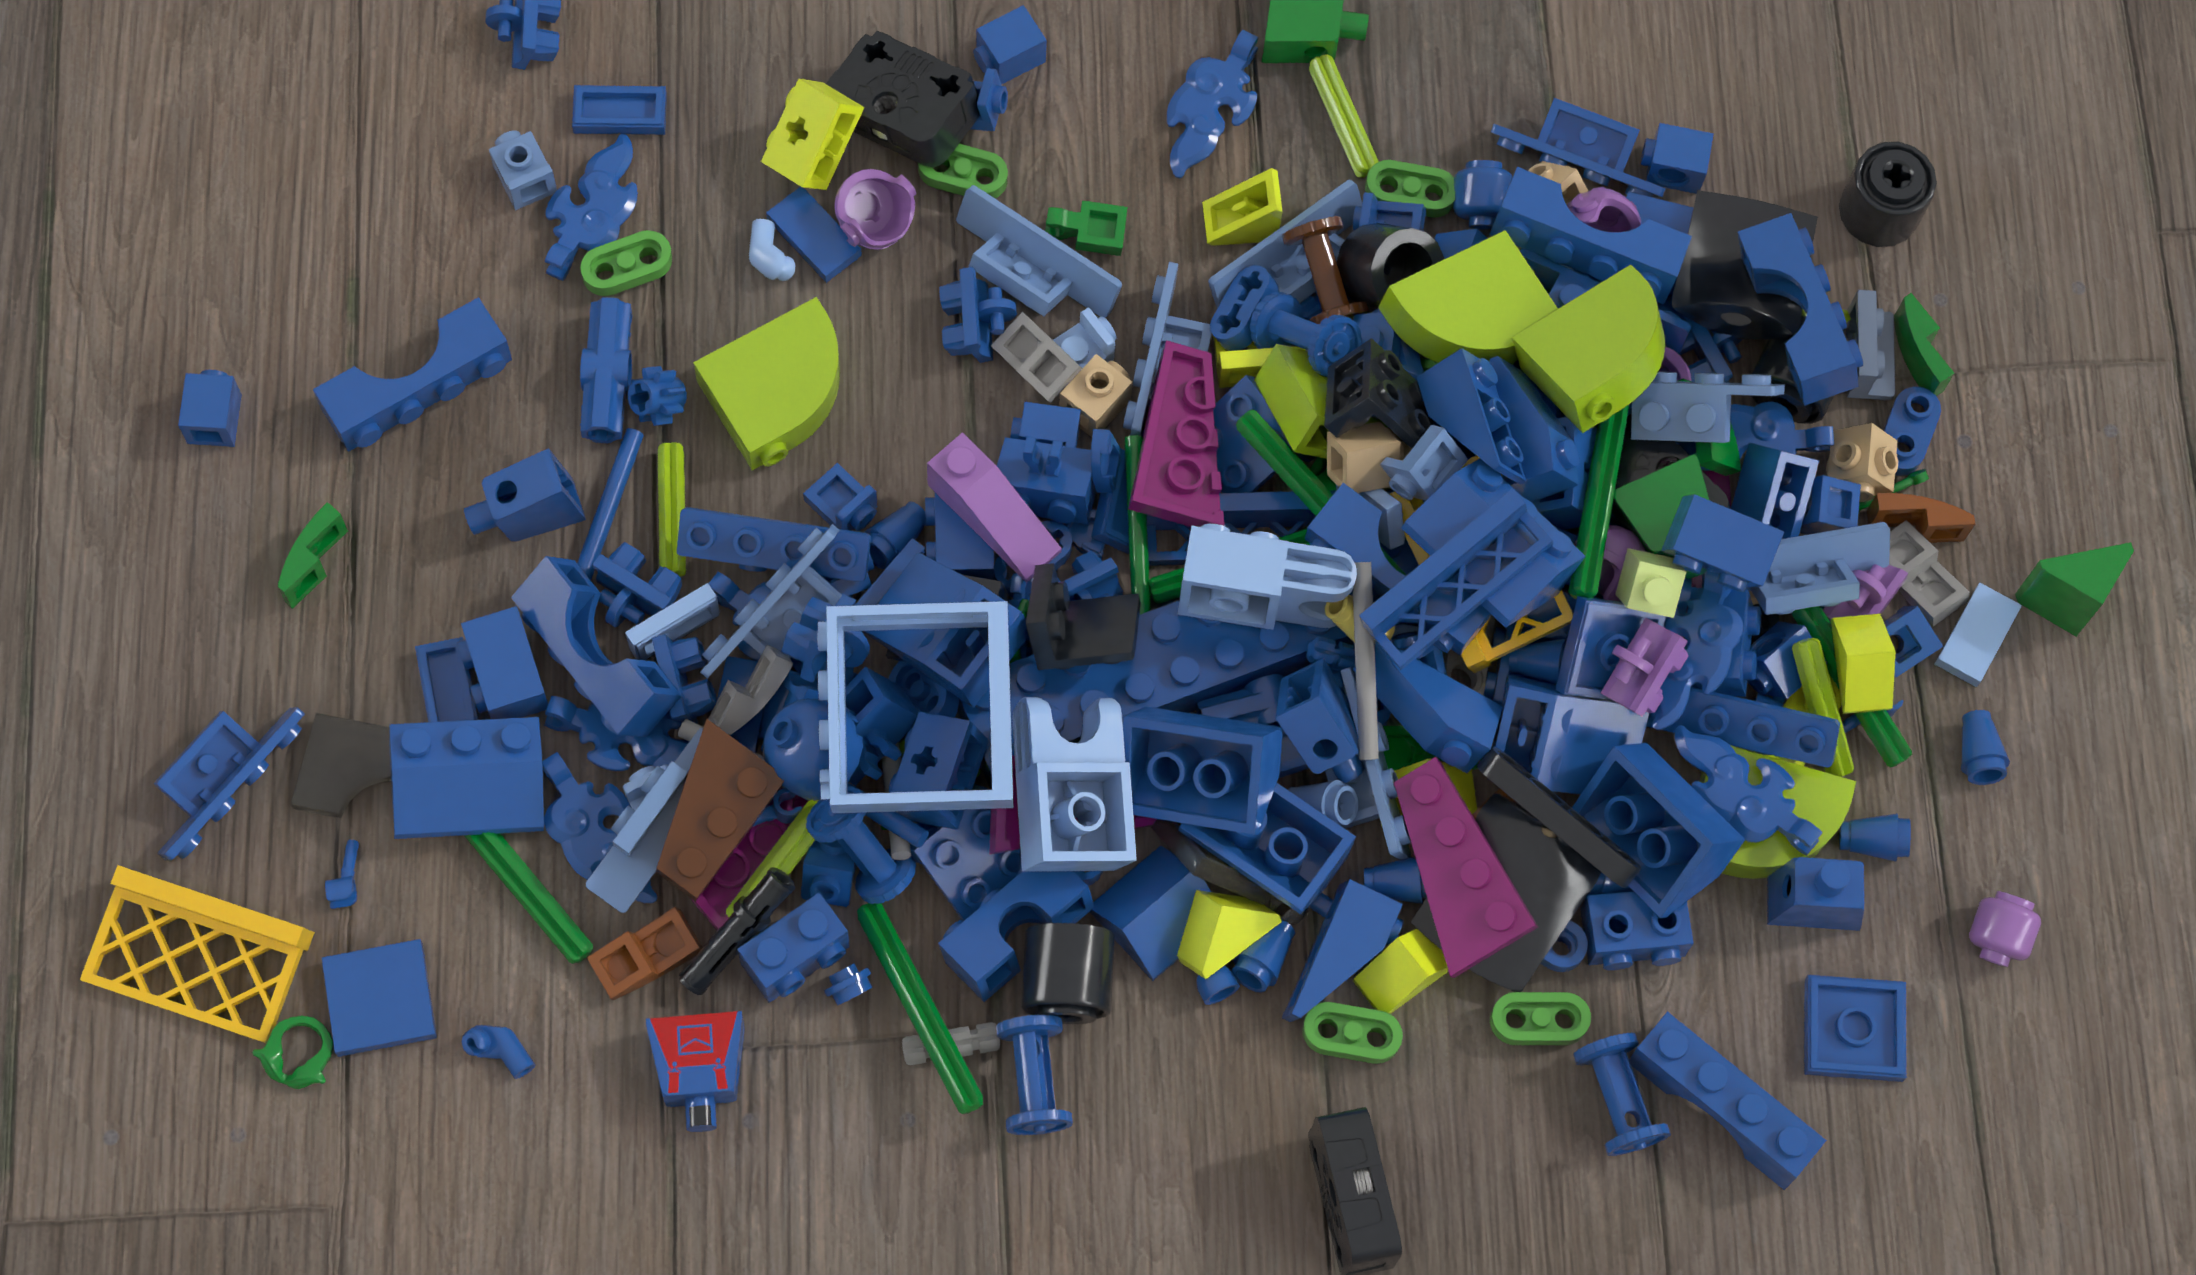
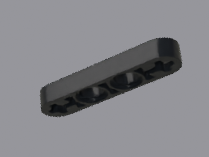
(1559, 817)

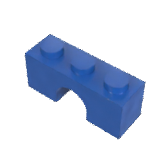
(978, 945)

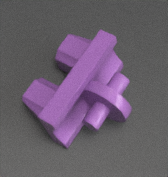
(1875, 592)
(1645, 667)

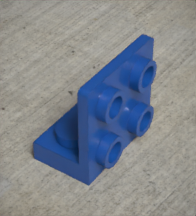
(1237, 461)
(962, 862)

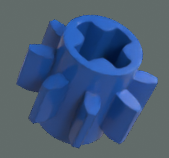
(657, 395)

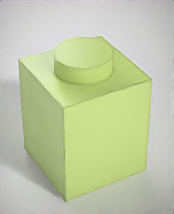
(1650, 583)

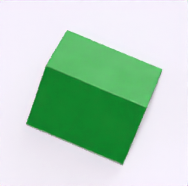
(2073, 585)

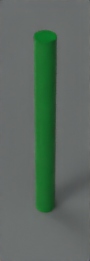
(1137, 529)

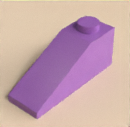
(990, 506)

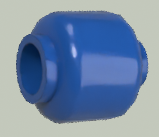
(1480, 192)

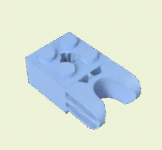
(1261, 579)
(1071, 781)

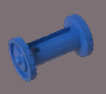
(1281, 321)
(879, 874)
(1034, 1074)
(1621, 1093)

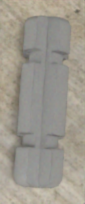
(966, 1040)

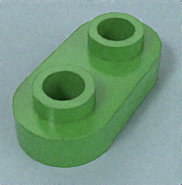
(965, 167)
(1412, 185)
(624, 261)
(1538, 1018)
(1352, 1028)

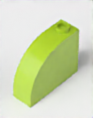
(1468, 302)
(1596, 349)
(774, 383)
(1297, 399)
(1818, 799)

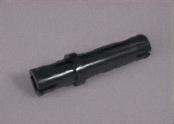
(749, 916)

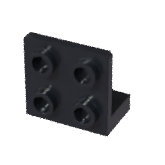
(1377, 384)
(1078, 630)

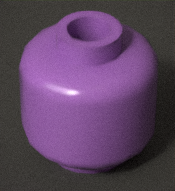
(2005, 928)

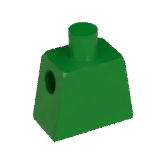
(1309, 29)
(1654, 499)

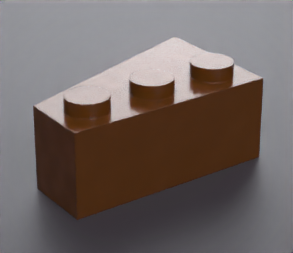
(716, 810)

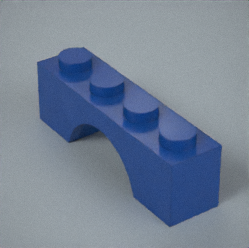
(1543, 224)
(1781, 265)
(367, 406)
(1352, 526)
(561, 607)
(1762, 1126)

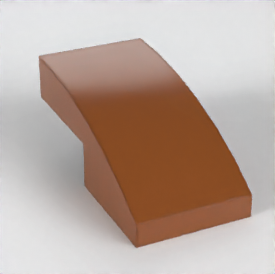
(1931, 517)
(646, 954)

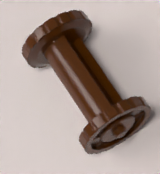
(1324, 268)

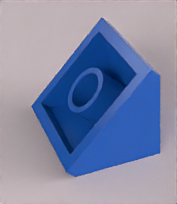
(1150, 910)

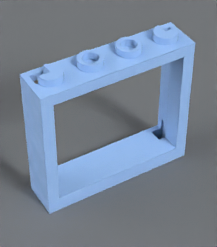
(832, 688)

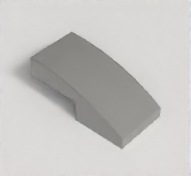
(1036, 357)
(1927, 581)
(740, 703)

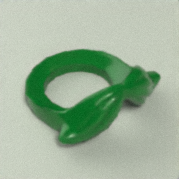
(303, 1075)

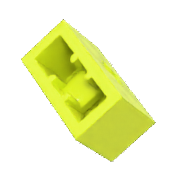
(811, 134)

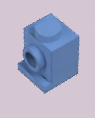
(522, 168)

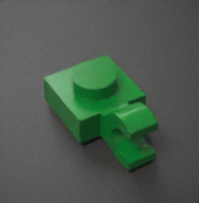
(1096, 226)

